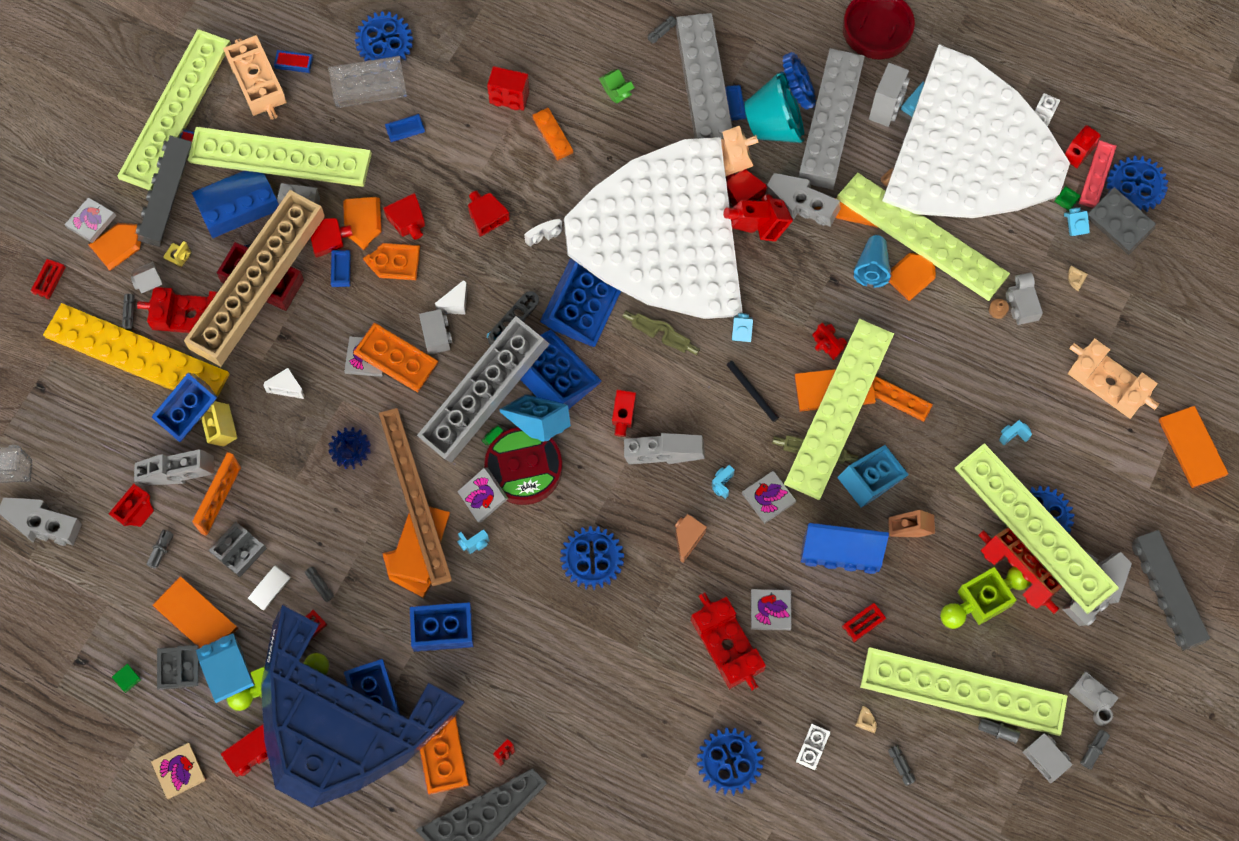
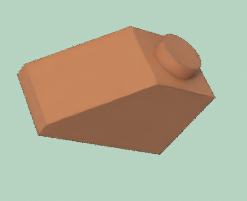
(912, 524)
(688, 535)

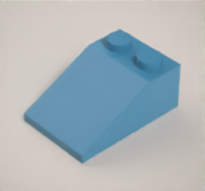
(538, 416)
(872, 475)
(224, 667)

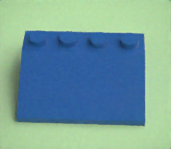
(235, 201)
(580, 305)
(559, 374)
(843, 548)

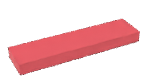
(1097, 174)

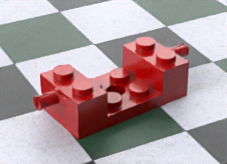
(170, 310)
(1008, 545)
(718, 623)

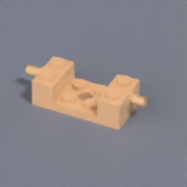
(261, 89)
(736, 150)
(1095, 366)

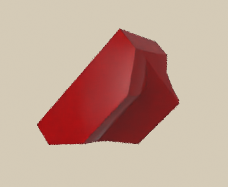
(133, 507)

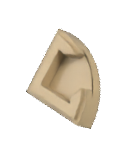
(1076, 277)
(866, 720)

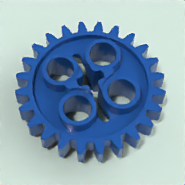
(379, 24)
(799, 80)
(1139, 169)
(1053, 502)
(574, 558)
(712, 767)

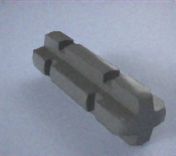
(662, 29)
(128, 310)
(319, 584)
(901, 765)

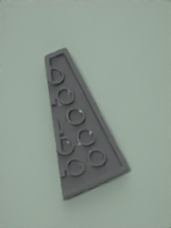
(487, 814)

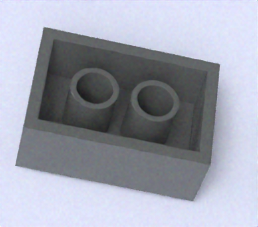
(1121, 221)

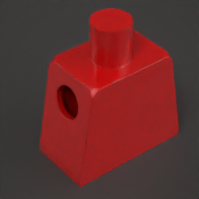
(1085, 142)
(744, 187)
(486, 212)
(748, 215)
(406, 216)
(779, 219)
(329, 236)
(624, 405)

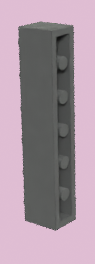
(164, 191)
(1170, 590)

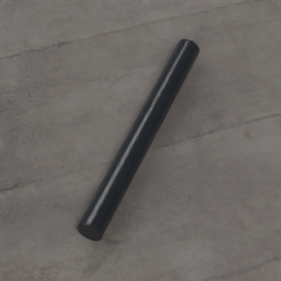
(753, 392)

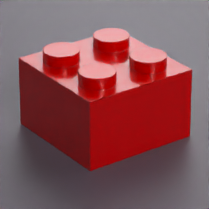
(508, 88)

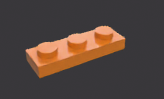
(552, 134)

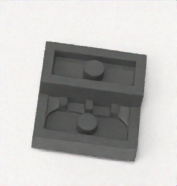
(237, 549)
(177, 667)

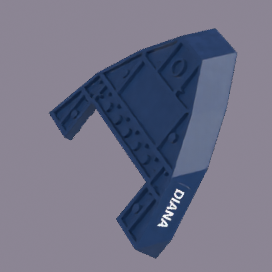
(328, 736)

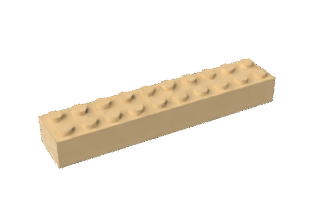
(254, 278)

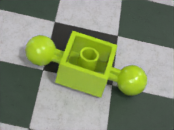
(984, 597)
(244, 698)

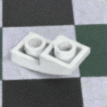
(1046, 108)
(547, 229)
(269, 587)
(813, 746)

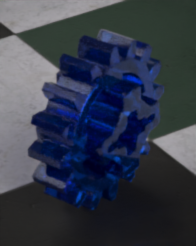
(355, 443)

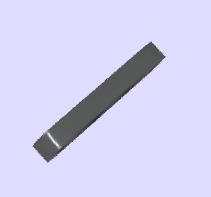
(508, 317)

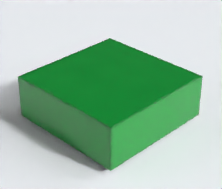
(1067, 198)
(492, 435)
(126, 678)

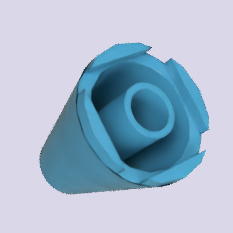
(873, 263)

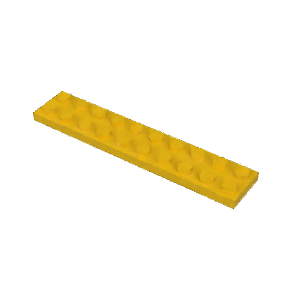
(129, 350)

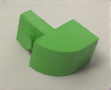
(616, 86)

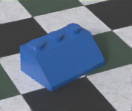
(185, 406)

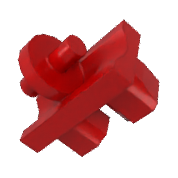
(827, 341)

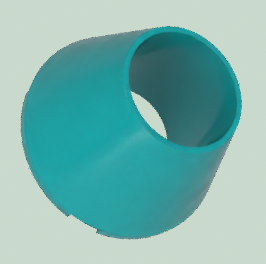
(775, 112)

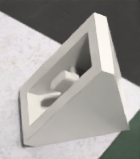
(454, 301)
(284, 384)

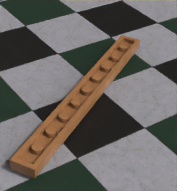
(415, 497)

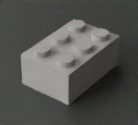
(889, 95)

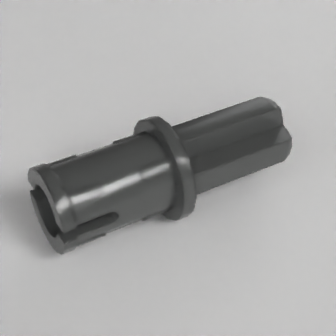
(159, 549)
(999, 730)
(1095, 749)

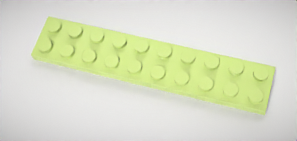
(174, 107)
(280, 156)
(924, 238)
(839, 409)
(1036, 529)
(964, 691)

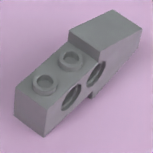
(793, 189)
(664, 448)
(174, 468)
(24, 514)
(1117, 568)

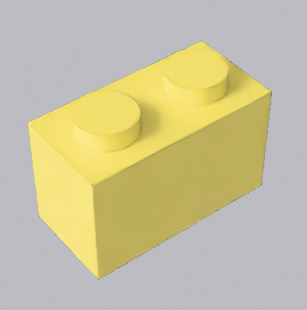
(219, 424)

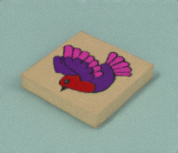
(178, 771)

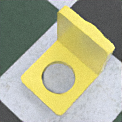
(181, 255)

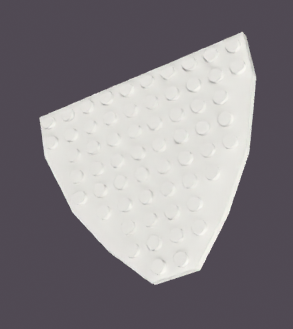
(973, 146)
(662, 231)

